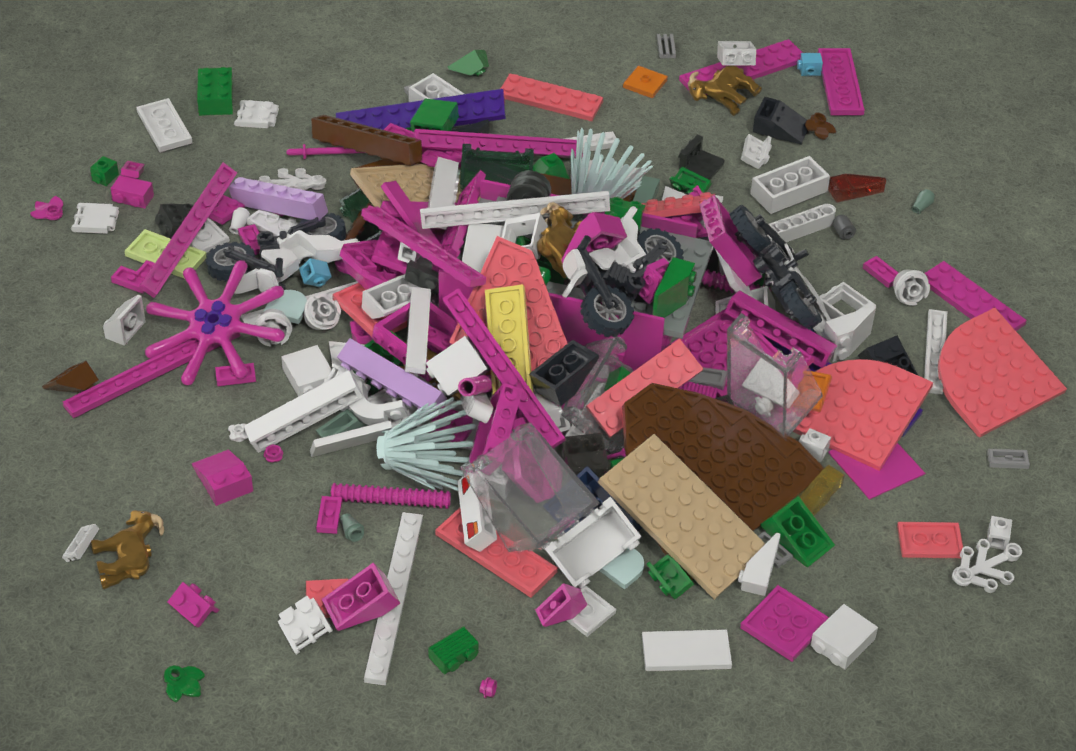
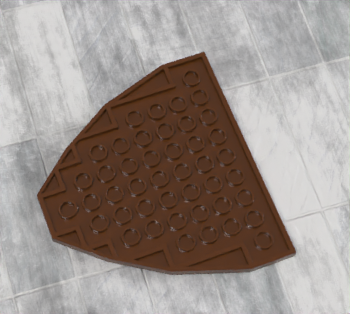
(724, 448)

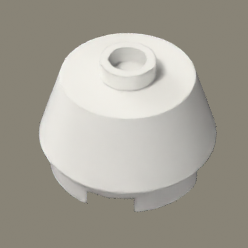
(911, 286)
(321, 312)
(275, 319)

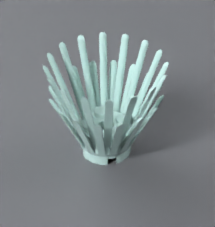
(607, 178)
(409, 449)

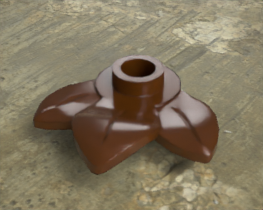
(819, 125)

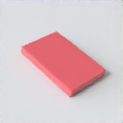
(930, 539)

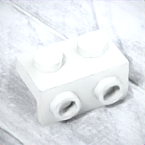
(756, 151)

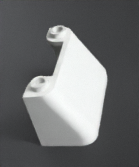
(593, 543)

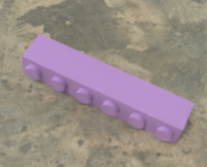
(278, 199)
(389, 376)

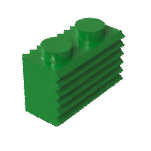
(453, 650)

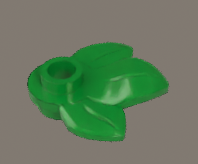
(186, 683)

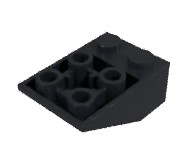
(779, 121)
(890, 352)

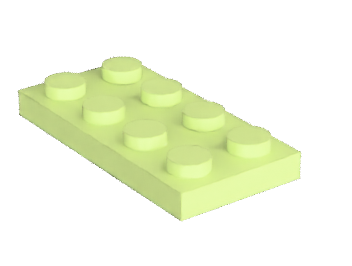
(150, 246)

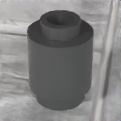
(844, 227)

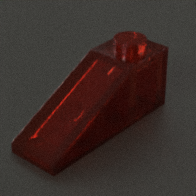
(854, 186)

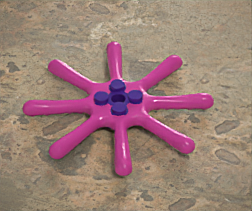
(214, 322)

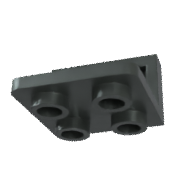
(699, 161)
(171, 216)
(422, 275)

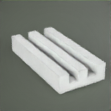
(80, 542)

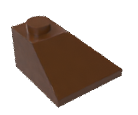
(74, 379)

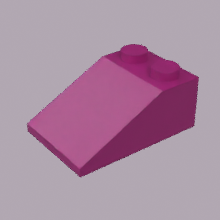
(604, 230)
(224, 476)
(361, 598)

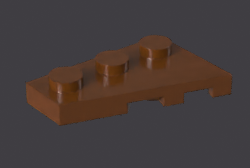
(357, 225)

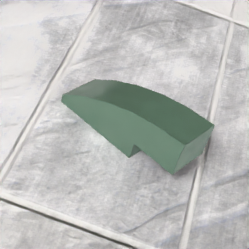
(647, 190)
(341, 423)

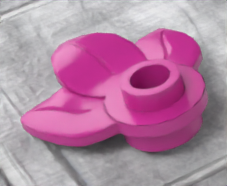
(49, 210)

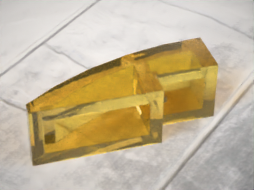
(822, 489)

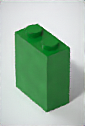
(435, 115)

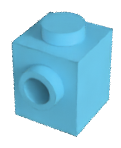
(810, 64)
(315, 272)

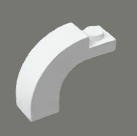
(376, 413)

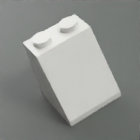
(456, 363)

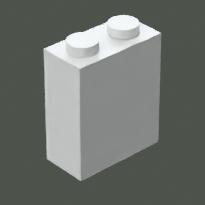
(306, 369)
(843, 636)

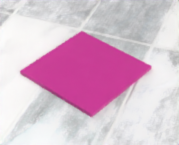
(895, 472)

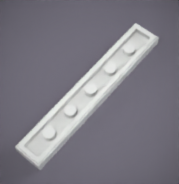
(418, 330)
(934, 342)

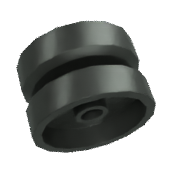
(529, 185)

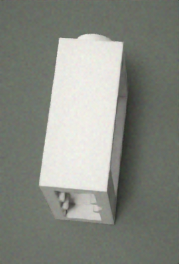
(741, 55)
(533, 225)
(848, 295)

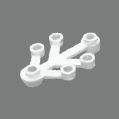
(315, 182)
(985, 567)

